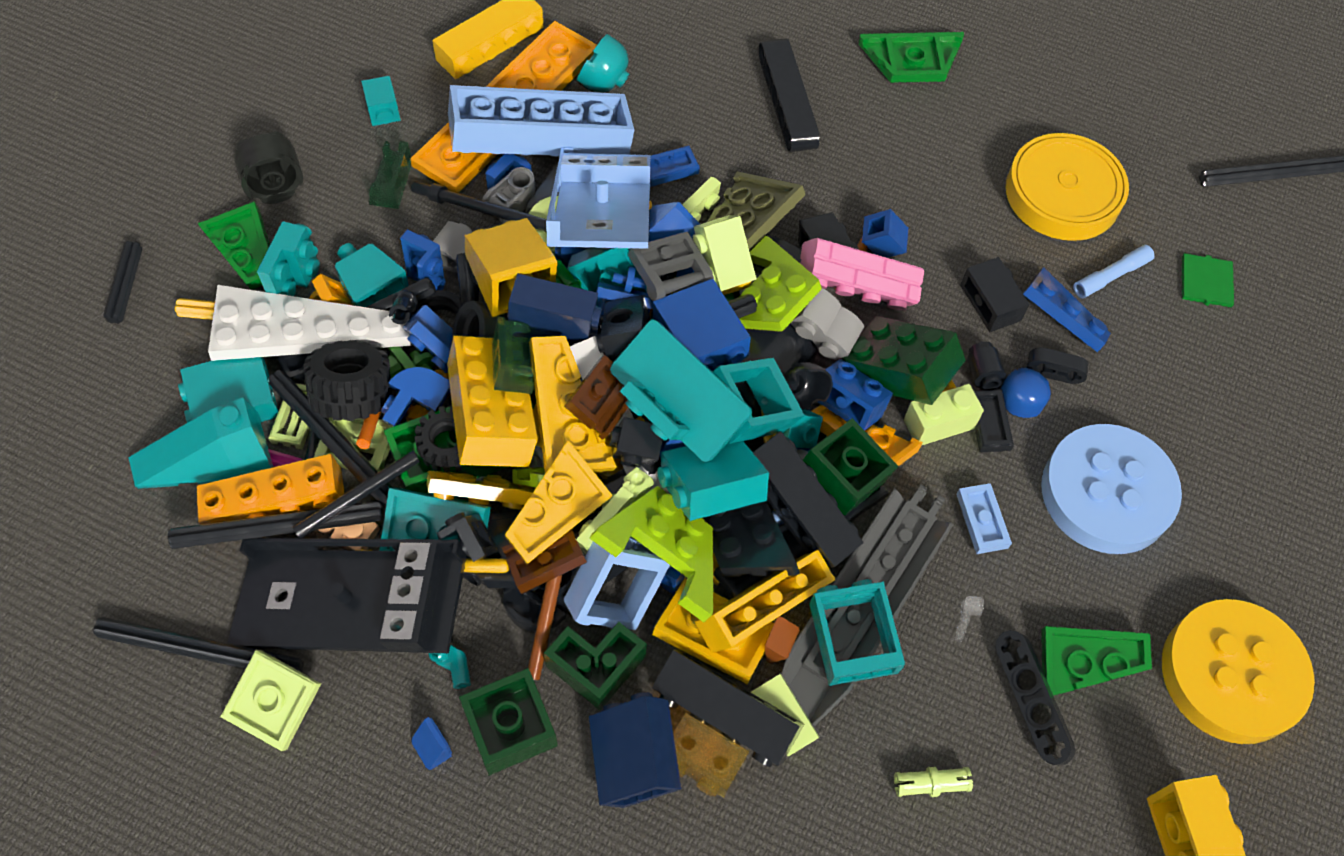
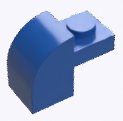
(416, 386)

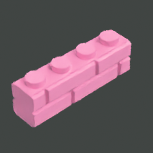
(862, 274)

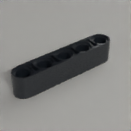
(788, 95)

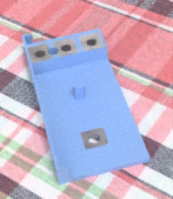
(600, 201)

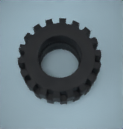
(347, 380)

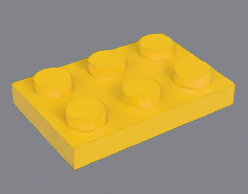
(679, 630)

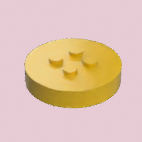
(1066, 186)
(1237, 672)

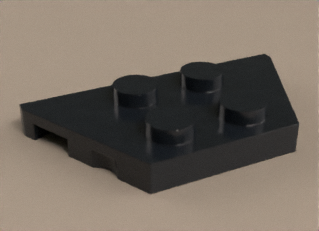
(750, 542)

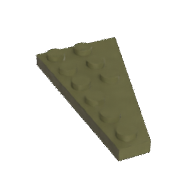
(759, 203)

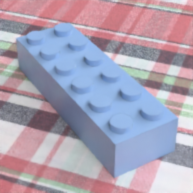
(538, 121)

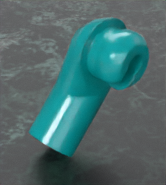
(456, 663)

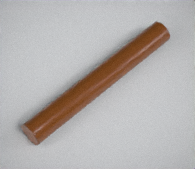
(544, 627)

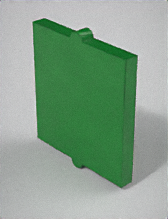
(1207, 280)

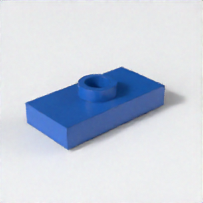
(672, 165)

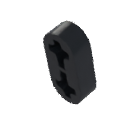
(1058, 365)

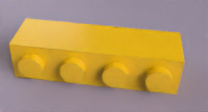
(487, 35)
(764, 602)

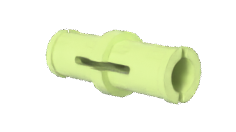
(933, 781)

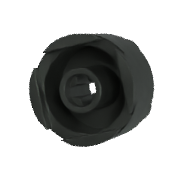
(268, 167)

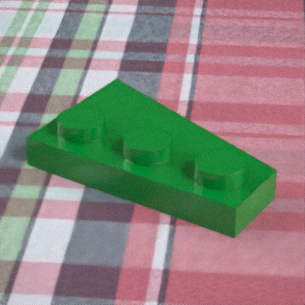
(240, 239)
(1089, 657)

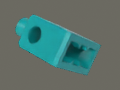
(368, 274)

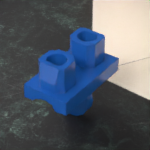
(611, 292)

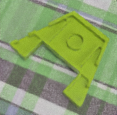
(780, 289)
(673, 538)

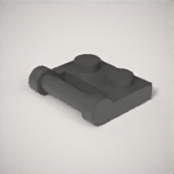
(668, 256)

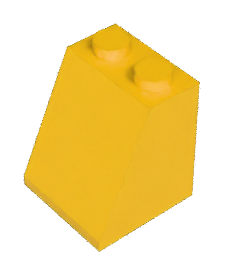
(503, 252)

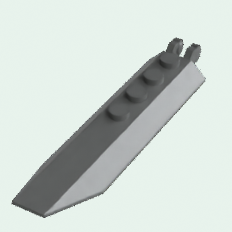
(893, 551)

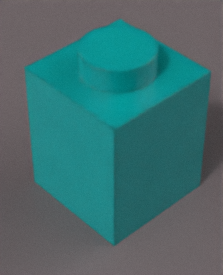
(381, 100)

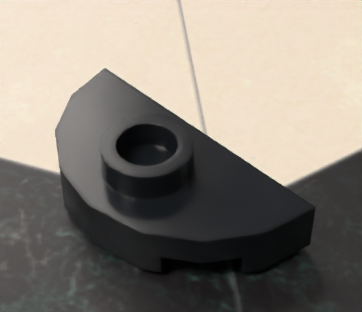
(525, 609)

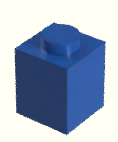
(885, 234)

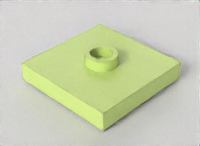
(270, 700)

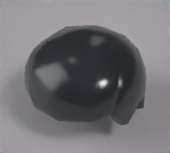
(809, 383)

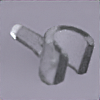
(969, 606)

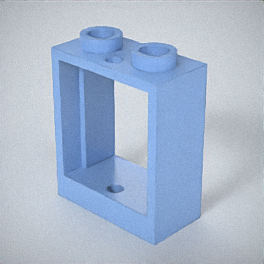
(591, 576)

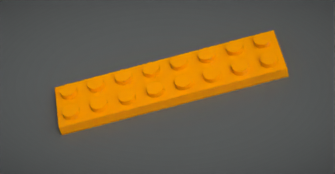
(544, 65)

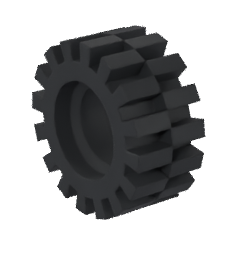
(426, 436)

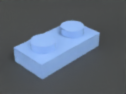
(983, 518)

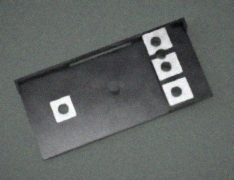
(349, 596)

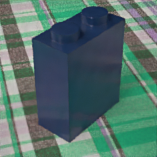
(554, 309)
(634, 751)

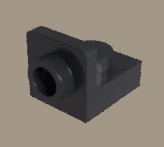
(473, 535)

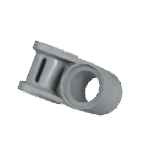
(513, 190)

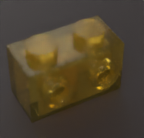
(707, 756)

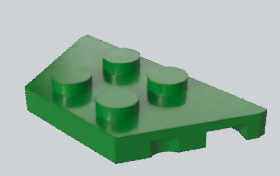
(912, 55)

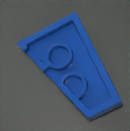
(1066, 309)

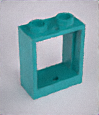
(771, 393)
(861, 668)

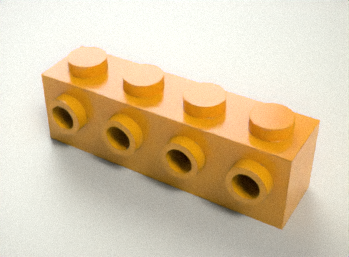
(272, 491)

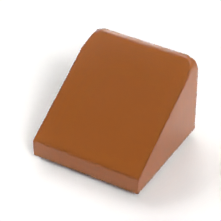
(780, 640)

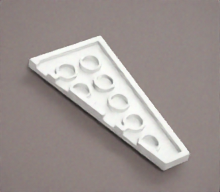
(276, 324)

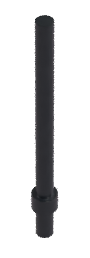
(441, 194)

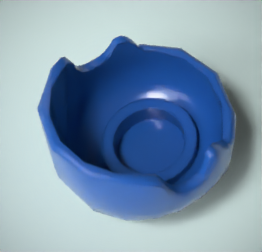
(1025, 392)

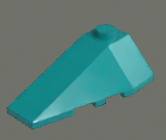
(205, 450)

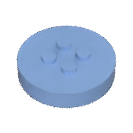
(1111, 489)

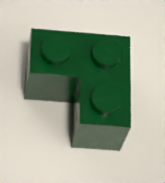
(598, 670)

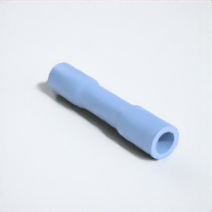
(1099, 279)

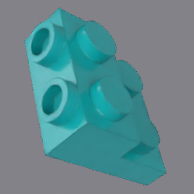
(289, 260)
(599, 265)

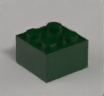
(850, 465)
(508, 721)

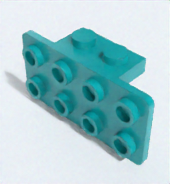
(678, 392)

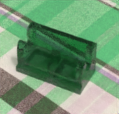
(391, 176)
(511, 357)

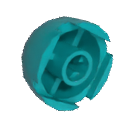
(605, 67)

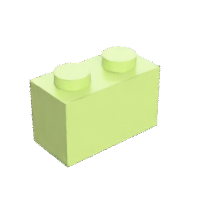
(725, 251)
(950, 415)

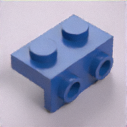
(423, 258)
(430, 333)

